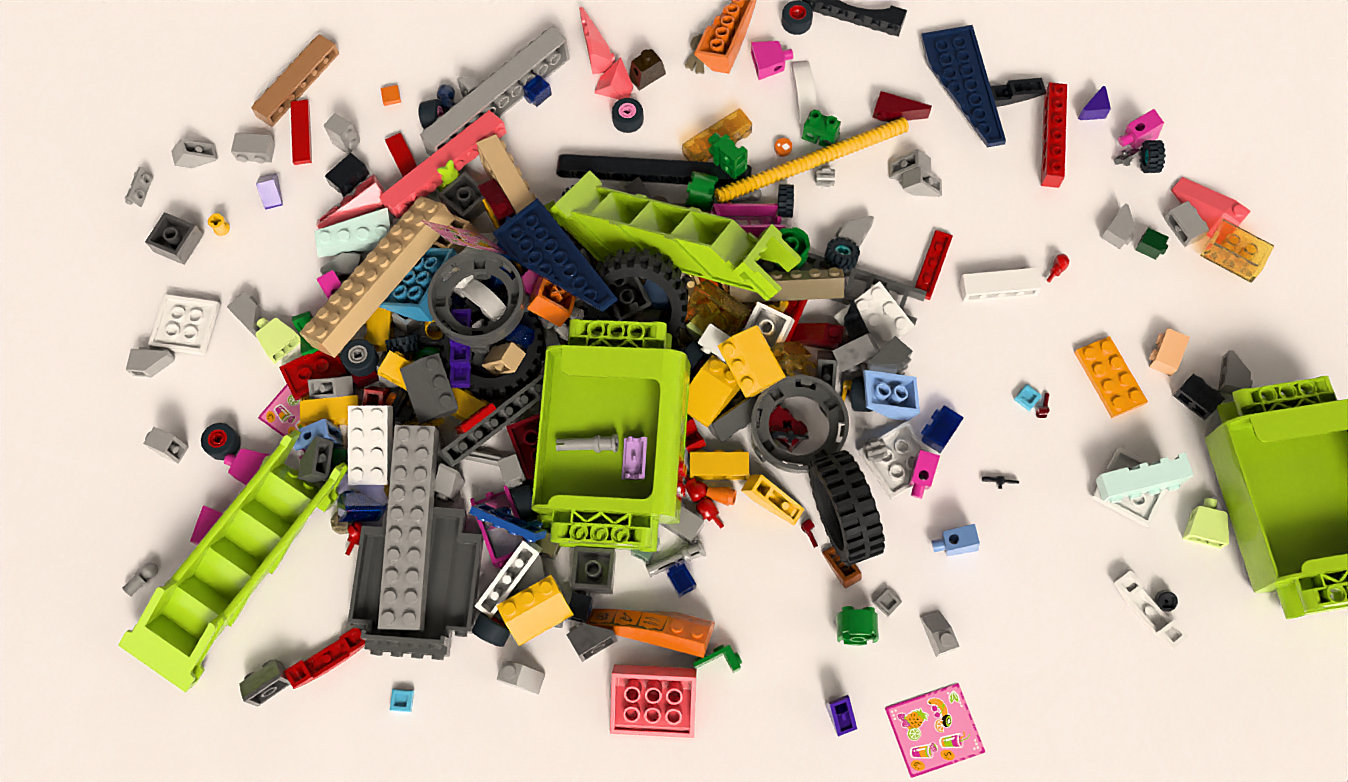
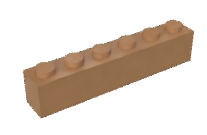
(295, 80)

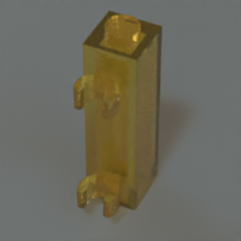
(792, 356)

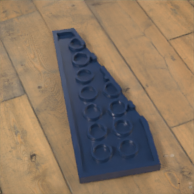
(960, 69)
(544, 248)

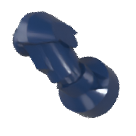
(446, 95)

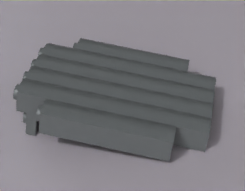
(450, 588)

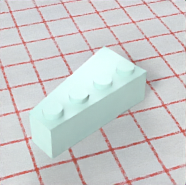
(353, 235)
(1144, 479)

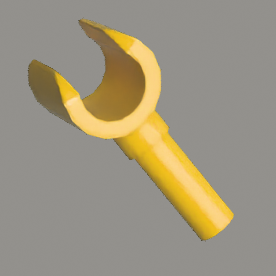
(846, 387)

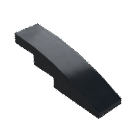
(1018, 91)

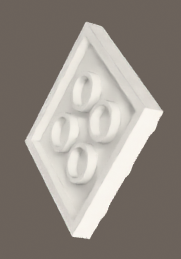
(880, 315)
(184, 324)
(896, 467)
(1139, 509)

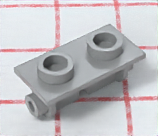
(139, 187)

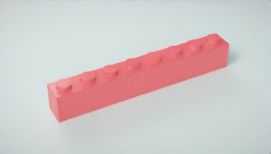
(426, 178)

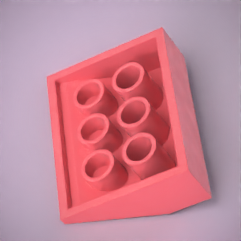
(653, 701)

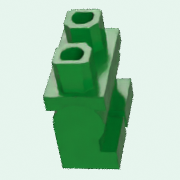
(821, 126)
(724, 152)

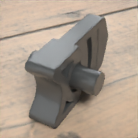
(1127, 157)

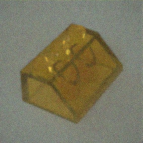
(1237, 251)
(716, 307)

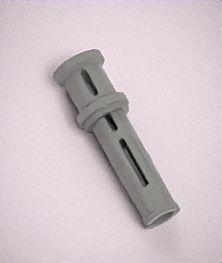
(597, 443)
(685, 555)

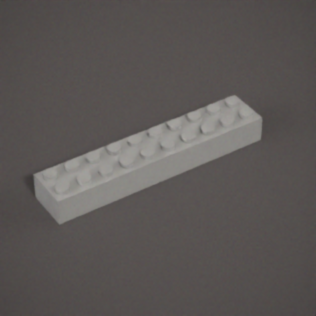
(501, 89)
(408, 528)

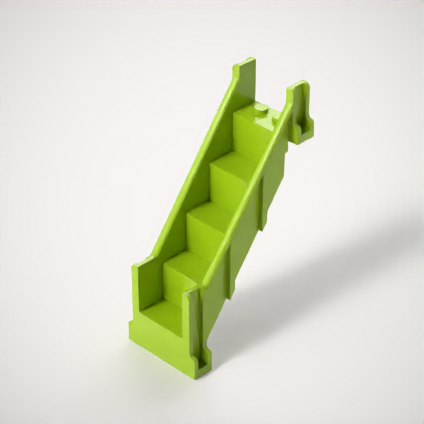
(693, 239)
(227, 568)

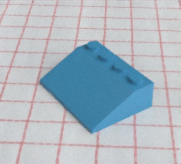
(411, 293)

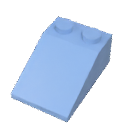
(891, 394)

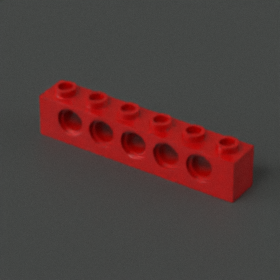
(1054, 135)

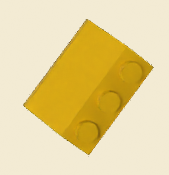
(751, 361)
(535, 610)

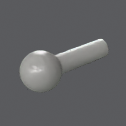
(753, 196)

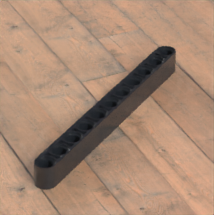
(647, 169)

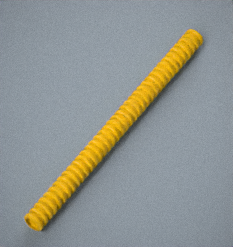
(811, 160)

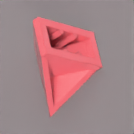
(615, 82)

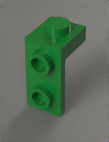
(299, 322)
(733, 659)

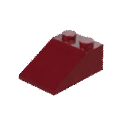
(524, 440)

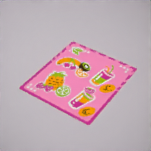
(465, 237)
(283, 413)
(935, 730)

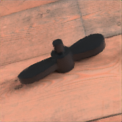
(789, 435)
(1000, 480)

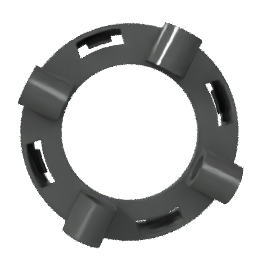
(480, 265)
(830, 405)

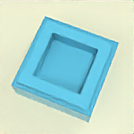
(1028, 397)
(401, 700)

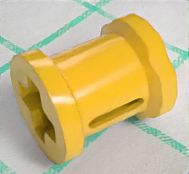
(218, 224)

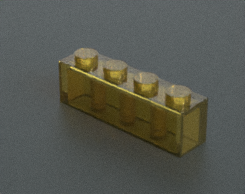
(735, 125)

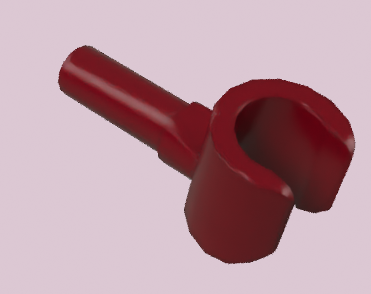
(1041, 412)
(806, 527)

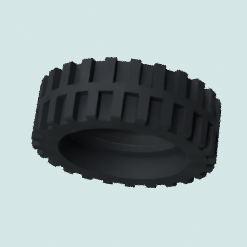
(651, 268)
(510, 382)
(846, 507)

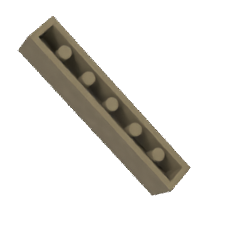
(799, 286)

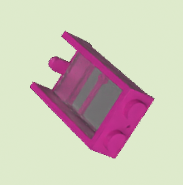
(750, 217)
(499, 542)

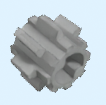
(825, 177)
(875, 449)

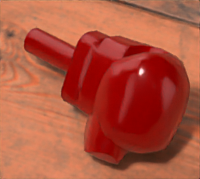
(1059, 265)
(696, 489)
(708, 511)
(354, 535)

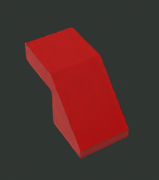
(693, 438)

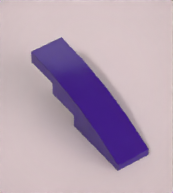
(460, 354)

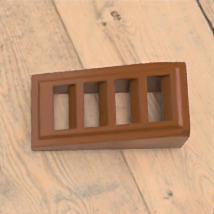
(847, 577)

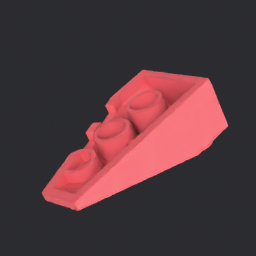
(597, 48)
(363, 201)
(1210, 204)

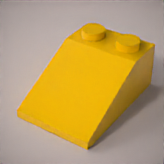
(711, 391)

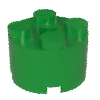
(701, 191)
(798, 241)
(857, 625)

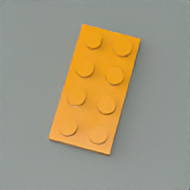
(1111, 377)

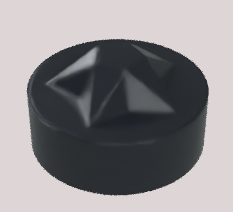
(1166, 600)

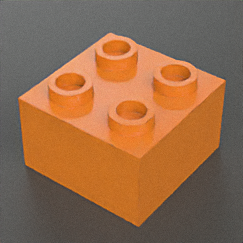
(551, 302)

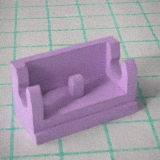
(634, 458)

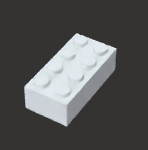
(772, 323)
(370, 444)

